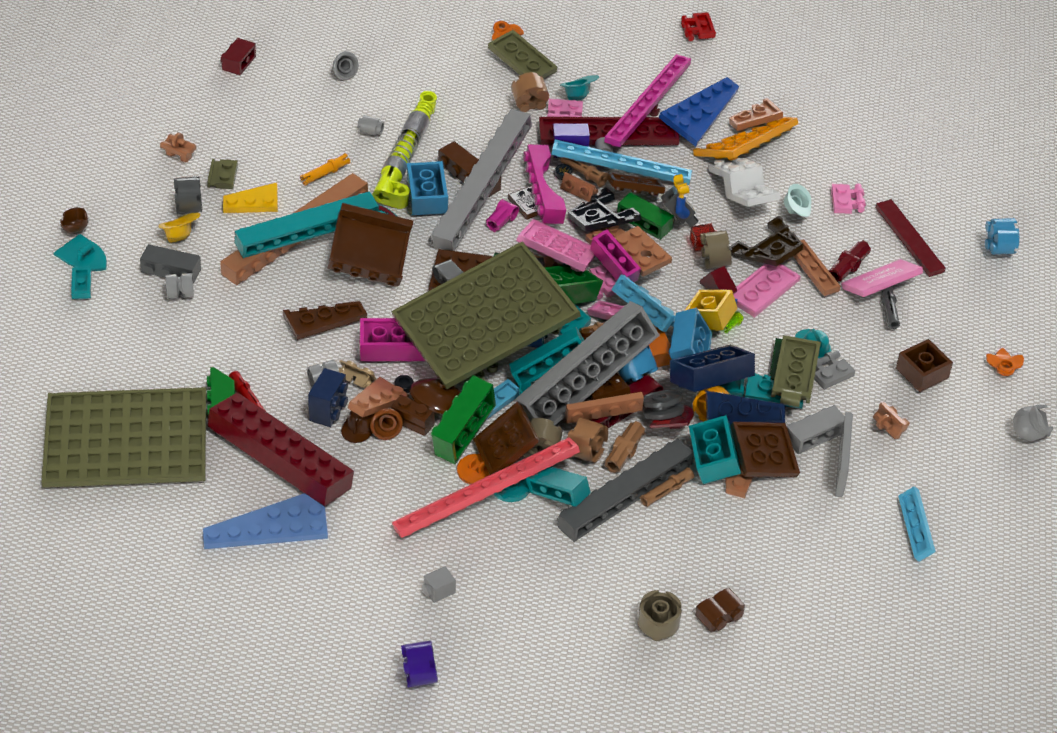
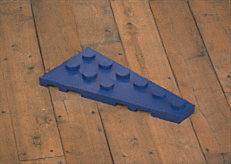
(699, 112)

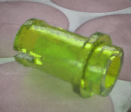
(736, 319)

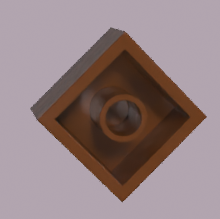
(924, 365)

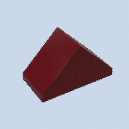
(718, 280)

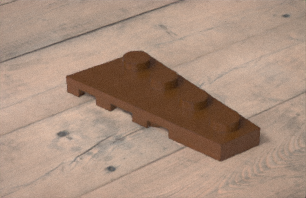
(315, 321)

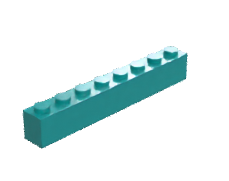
(296, 226)

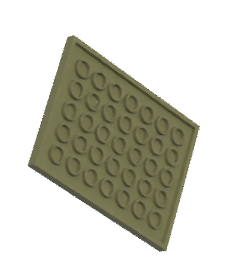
(485, 314)

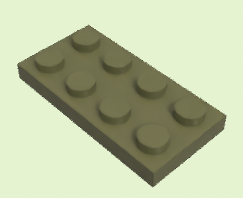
(521, 55)

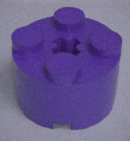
(419, 663)

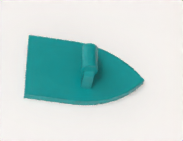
(82, 253)

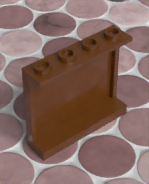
(370, 244)

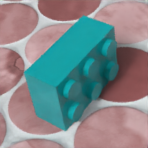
(714, 449)

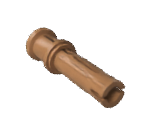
(589, 172)

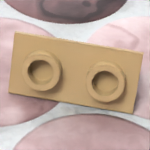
(363, 376)

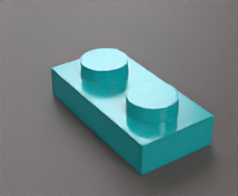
(81, 282)

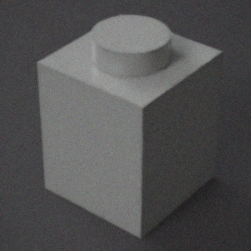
(439, 584)

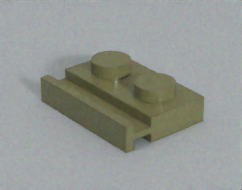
(222, 174)

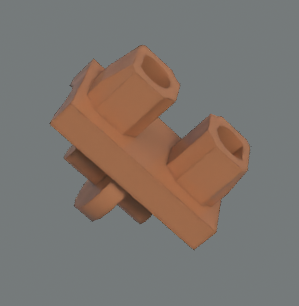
(177, 145)
(890, 421)

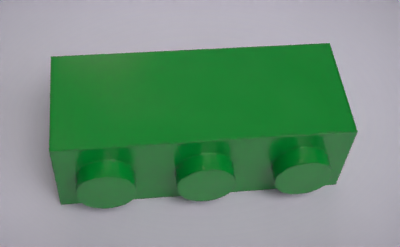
(653, 219)

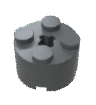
(188, 195)

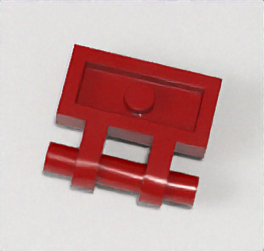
(703, 26)

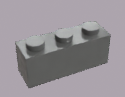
(165, 261)

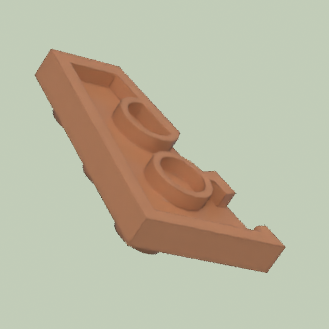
(756, 116)

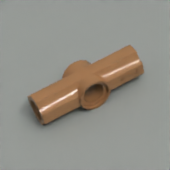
(624, 447)

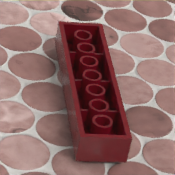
(280, 449)

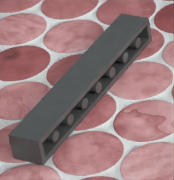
(625, 489)

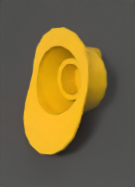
(179, 228)

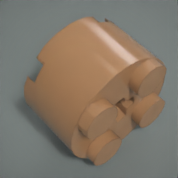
(530, 92)
(589, 438)

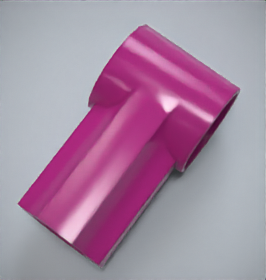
(504, 212)

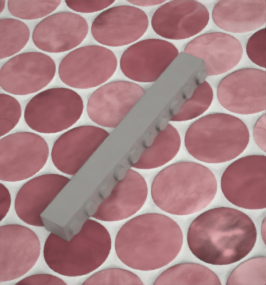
(481, 180)

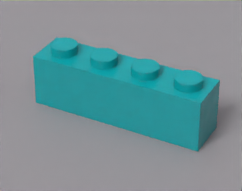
(542, 359)

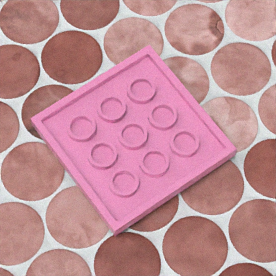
(557, 245)

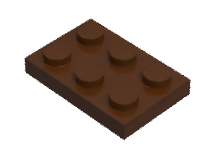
(636, 183)

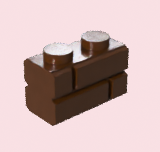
(414, 415)

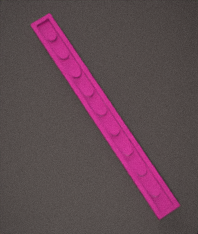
(647, 100)

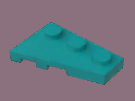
(761, 388)

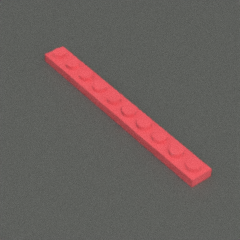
(485, 487)

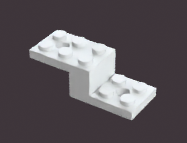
(744, 181)

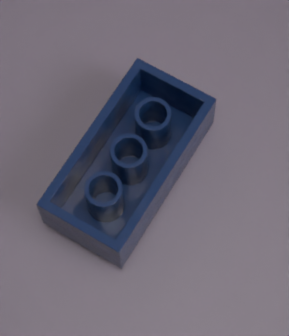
(712, 368)

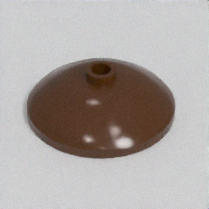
(433, 394)

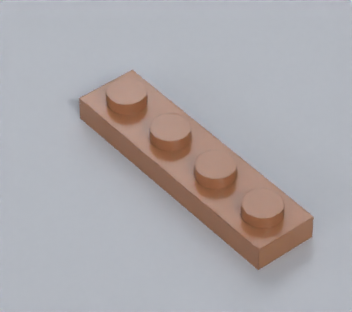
(816, 270)
(604, 407)

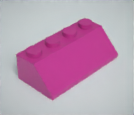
(385, 341)

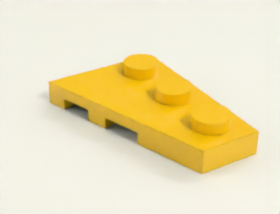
(252, 200)

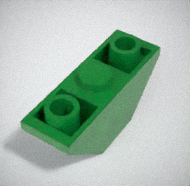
(221, 387)

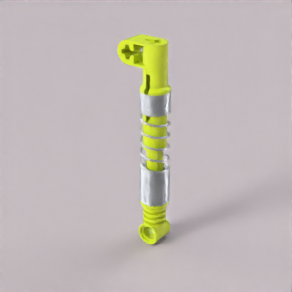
(388, 189)

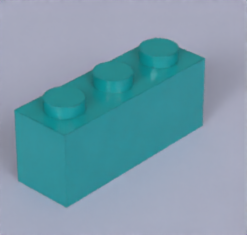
(559, 486)

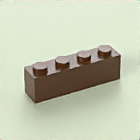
(460, 162)

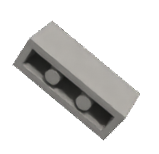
(816, 429)

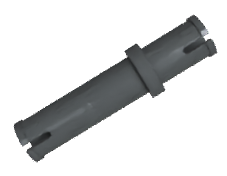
(893, 319)

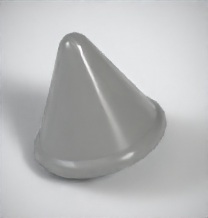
(345, 65)

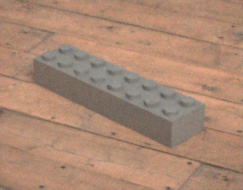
(589, 364)

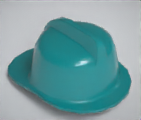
(579, 88)
(816, 335)

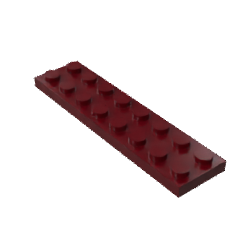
(649, 132)

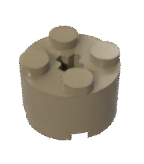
(716, 249)
(547, 434)
(659, 614)

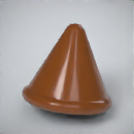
(386, 424)

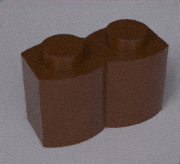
(720, 610)

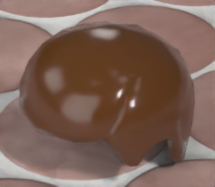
(74, 220)

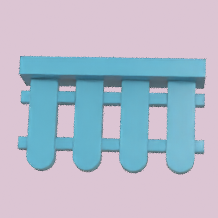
(659, 315)

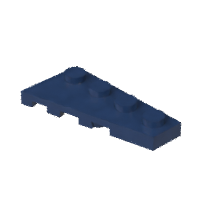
(743, 408)

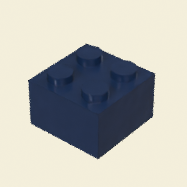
(327, 397)

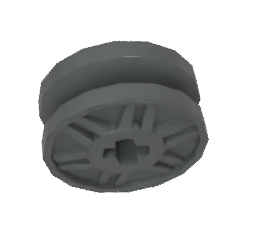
(663, 405)

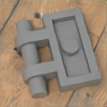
(835, 372)

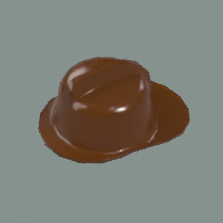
(357, 428)

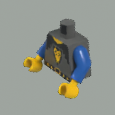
(678, 204)

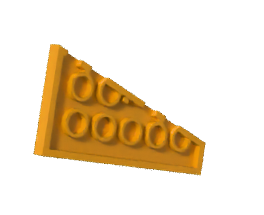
(741, 143)

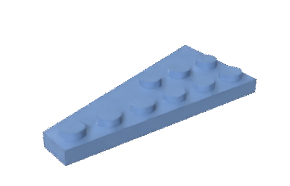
(281, 522)

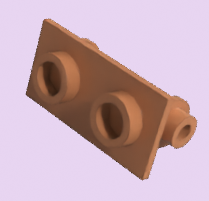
(578, 187)

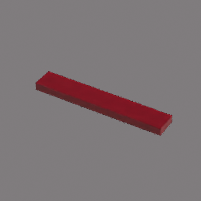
(910, 238)

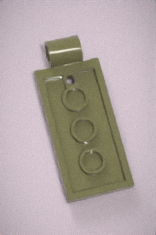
(795, 370)

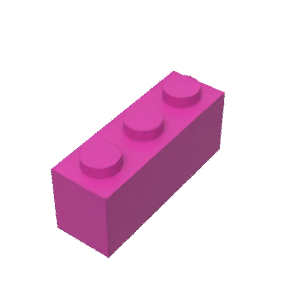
(614, 256)

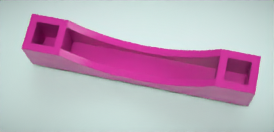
(550, 205)

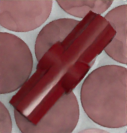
(850, 260)

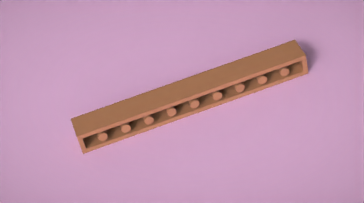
(238, 269)

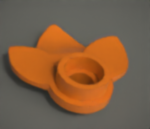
(505, 29)
(1004, 362)

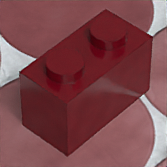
(238, 56)

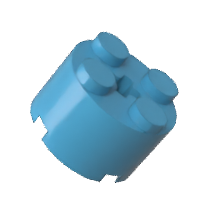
(1002, 236)
(639, 365)

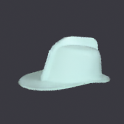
(798, 200)

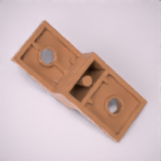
(638, 246)

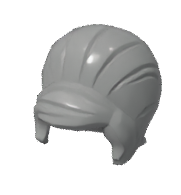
(1031, 423)

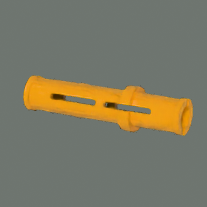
(331, 166)

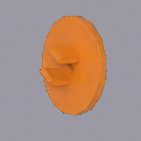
(472, 469)

